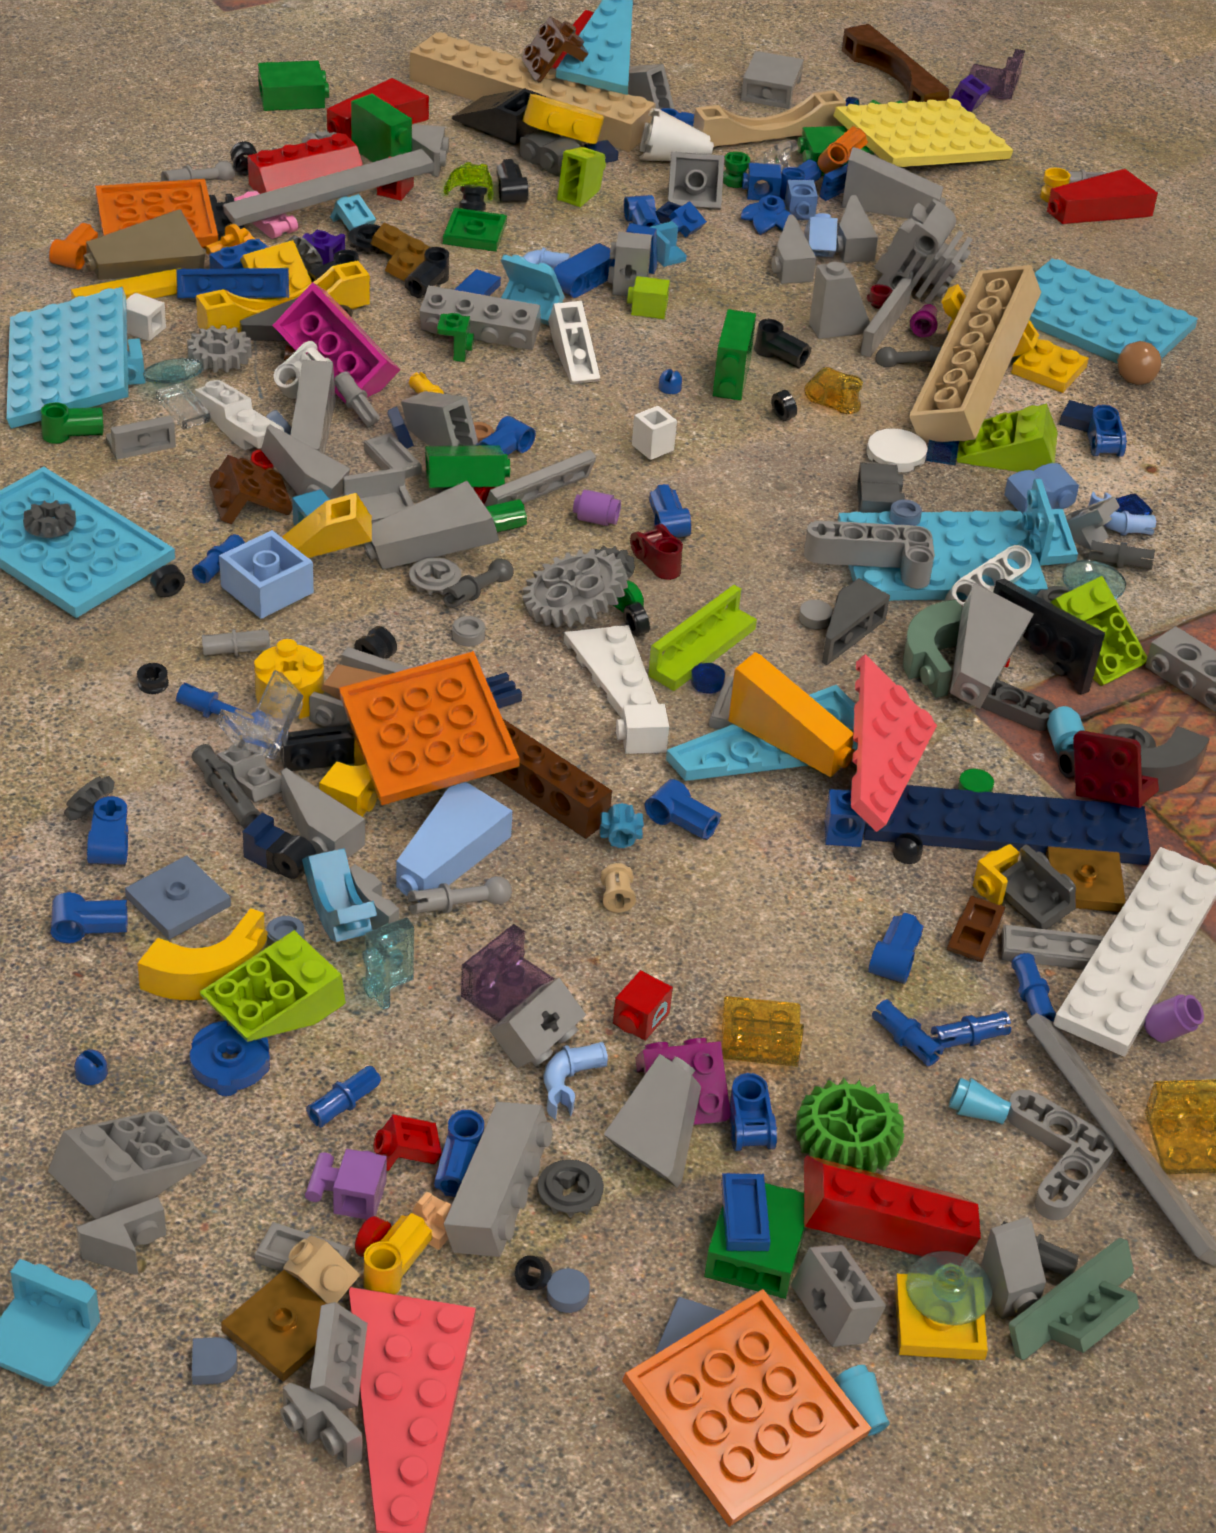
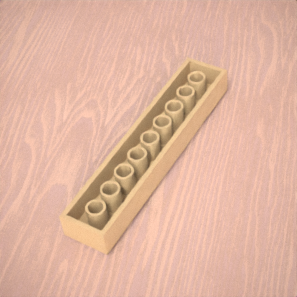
(479, 72)

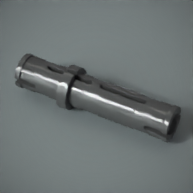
(208, 762)

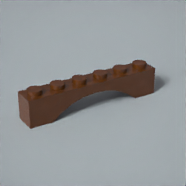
(871, 48)

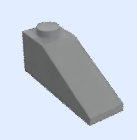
(856, 235)
(794, 256)
(303, 465)
(320, 817)

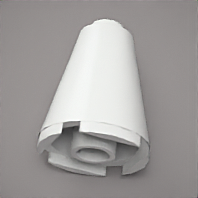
(669, 135)

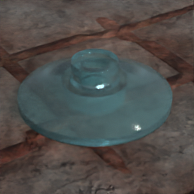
(173, 371)
(1084, 571)
(948, 1300)

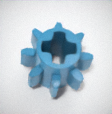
(621, 825)

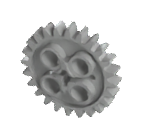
(575, 588)

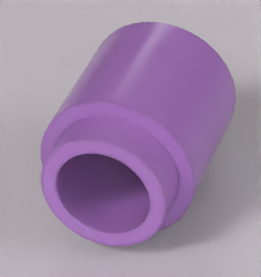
(597, 508)
(1174, 1017)

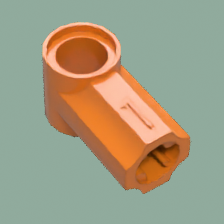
(841, 149)
(72, 249)

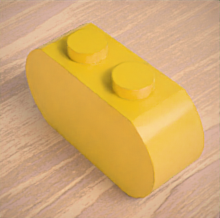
(563, 119)

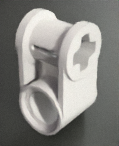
(292, 368)

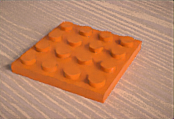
(137, 202)
(428, 728)
(746, 1406)

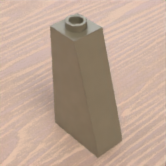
(146, 248)

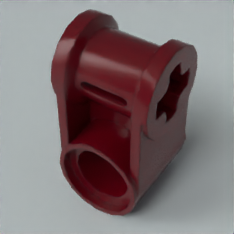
(658, 551)

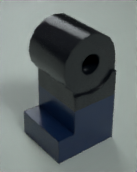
(275, 847)

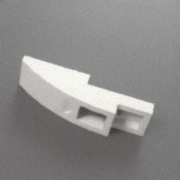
(234, 414)

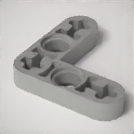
(1074, 1154)

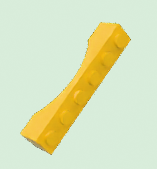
(344, 282)

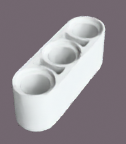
(996, 569)

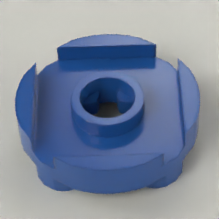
(223, 1074)

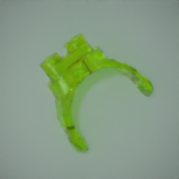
(470, 175)

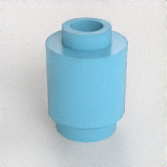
(1062, 727)

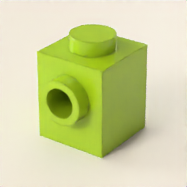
(649, 297)

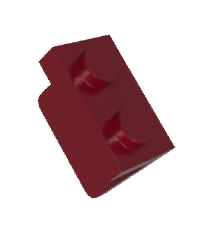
(1111, 769)

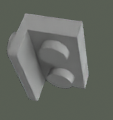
(338, 1356)

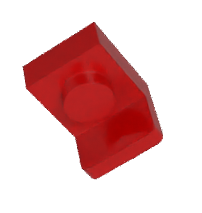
(408, 1139)

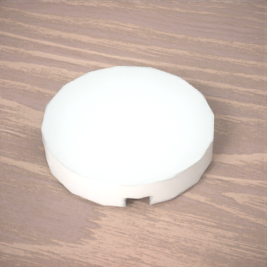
(897, 448)

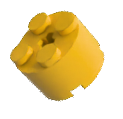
(298, 664)

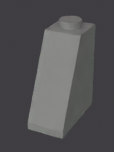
(650, 83)
(836, 303)
(440, 419)
(659, 1119)

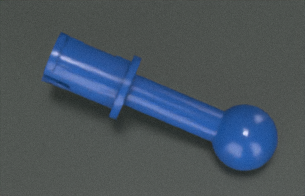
(202, 700)

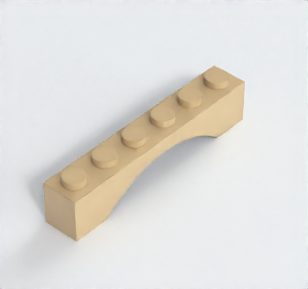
(732, 129)

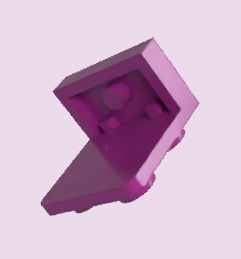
(709, 1073)

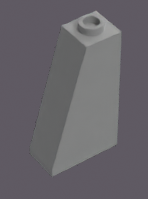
(886, 187)
(314, 404)
(432, 528)
(985, 642)

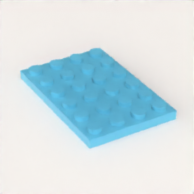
(1102, 314)
(68, 355)
(960, 546)
(87, 563)

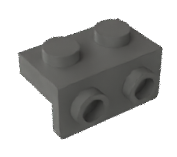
(1039, 889)

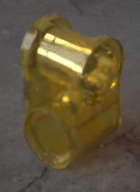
(833, 389)

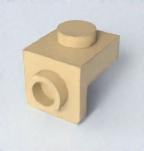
(321, 1269)

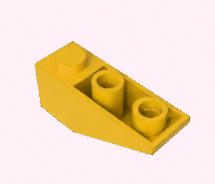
(332, 527)

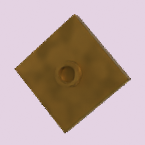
(1095, 876)
(277, 1325)

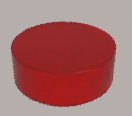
(370, 1232)

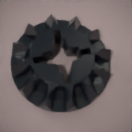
(362, 236)

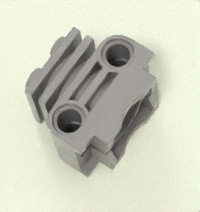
(922, 252)

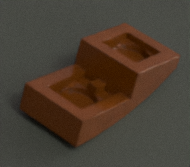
(976, 929)

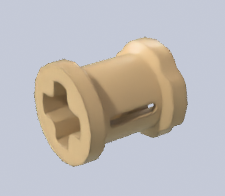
(613, 888)

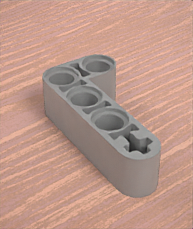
(875, 546)

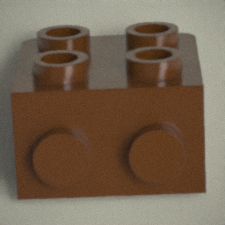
(548, 45)
(242, 482)

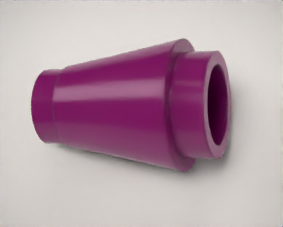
(924, 321)

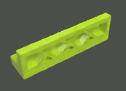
(700, 639)

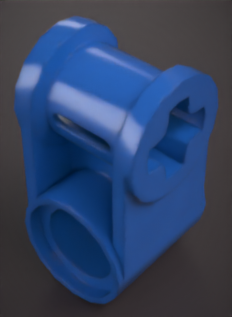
(1106, 432)
(108, 832)
(751, 1113)

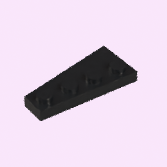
(1058, 635)

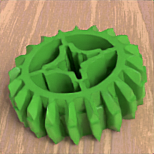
(850, 1126)

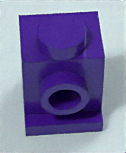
(971, 92)
(326, 244)

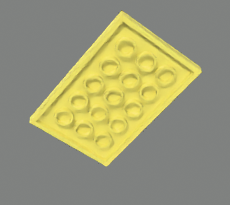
(924, 133)

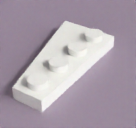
(614, 664)

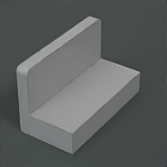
(142, 437)

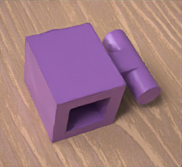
(355, 1185)

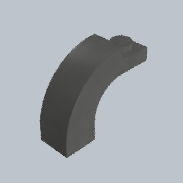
(1175, 760)

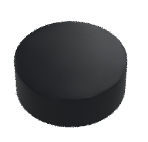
(784, 405)
(167, 580)
(637, 619)

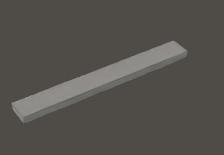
(328, 187)
(1125, 1139)

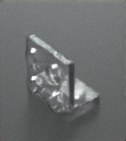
(271, 721)

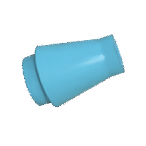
(978, 1102)
(864, 1394)

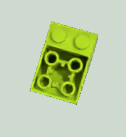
(1013, 441)
(1099, 608)
(278, 990)

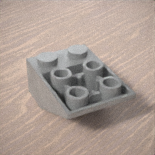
(123, 1161)

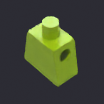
(580, 175)

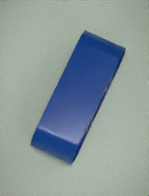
(584, 270)

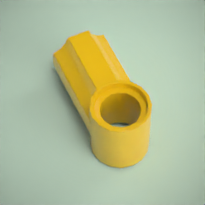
(392, 1256)

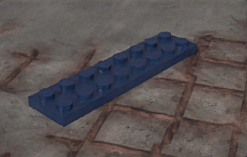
(998, 819)

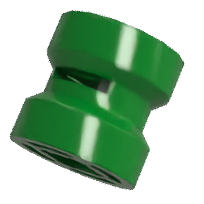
(736, 164)

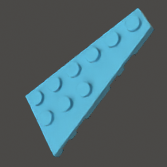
(608, 44)
(740, 752)

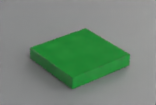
(475, 229)

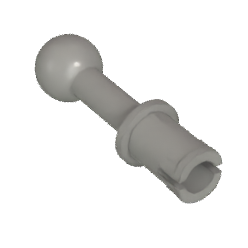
(223, 171)
(495, 891)

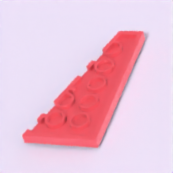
(890, 743)
(408, 1399)

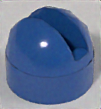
(670, 382)
(86, 1070)

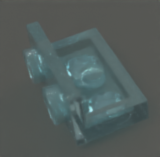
(388, 959)

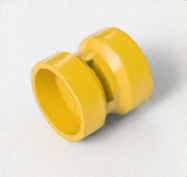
(1053, 178)

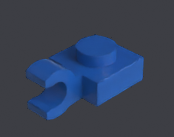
(687, 219)

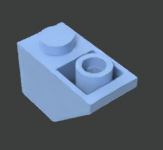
(822, 234)

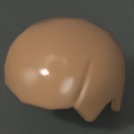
(1139, 362)

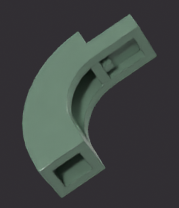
(927, 634)

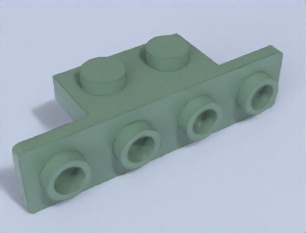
(1081, 1306)

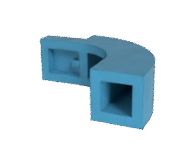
(336, 897)

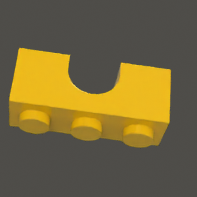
(351, 784)

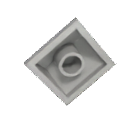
(696, 179)

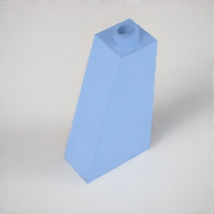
(453, 839)

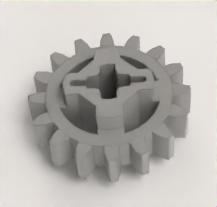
(220, 348)

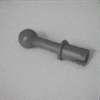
(890, 357)
(470, 587)

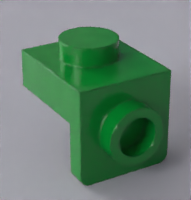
(459, 327)

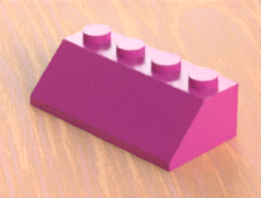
(338, 337)

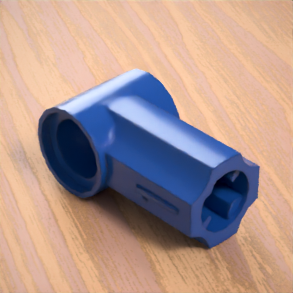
(805, 171)
(641, 210)
(511, 436)
(669, 511)
(674, 804)
(75, 917)
(896, 952)
(458, 1150)

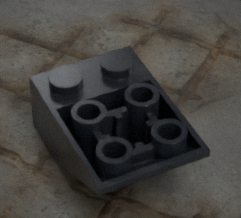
(499, 115)

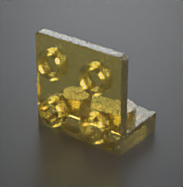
(761, 1031)
(1184, 1125)

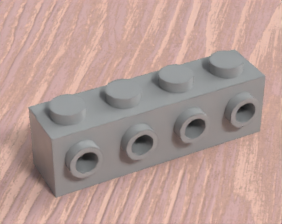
(491, 317)
(498, 1179)

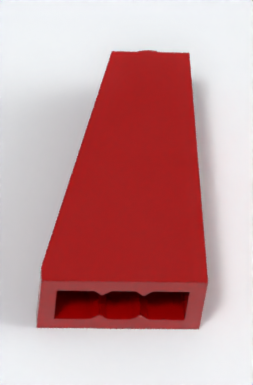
(397, 94)
(1102, 199)

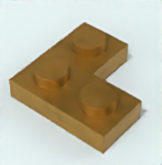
(405, 250)

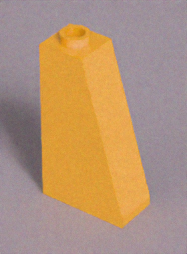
(787, 717)

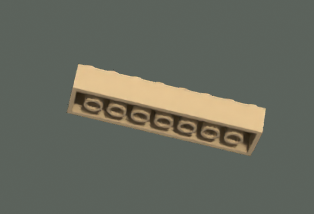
(975, 355)

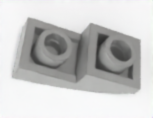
(251, 773)
(370, 889)
(317, 1419)

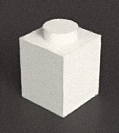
(145, 316)
(654, 432)
(643, 728)

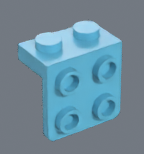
(532, 284)
(1047, 529)
(45, 1322)

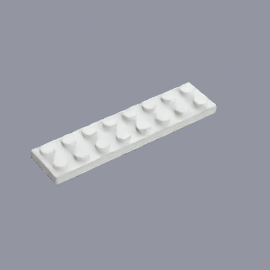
(1139, 952)

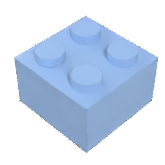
(266, 574)

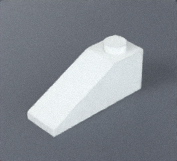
(573, 342)

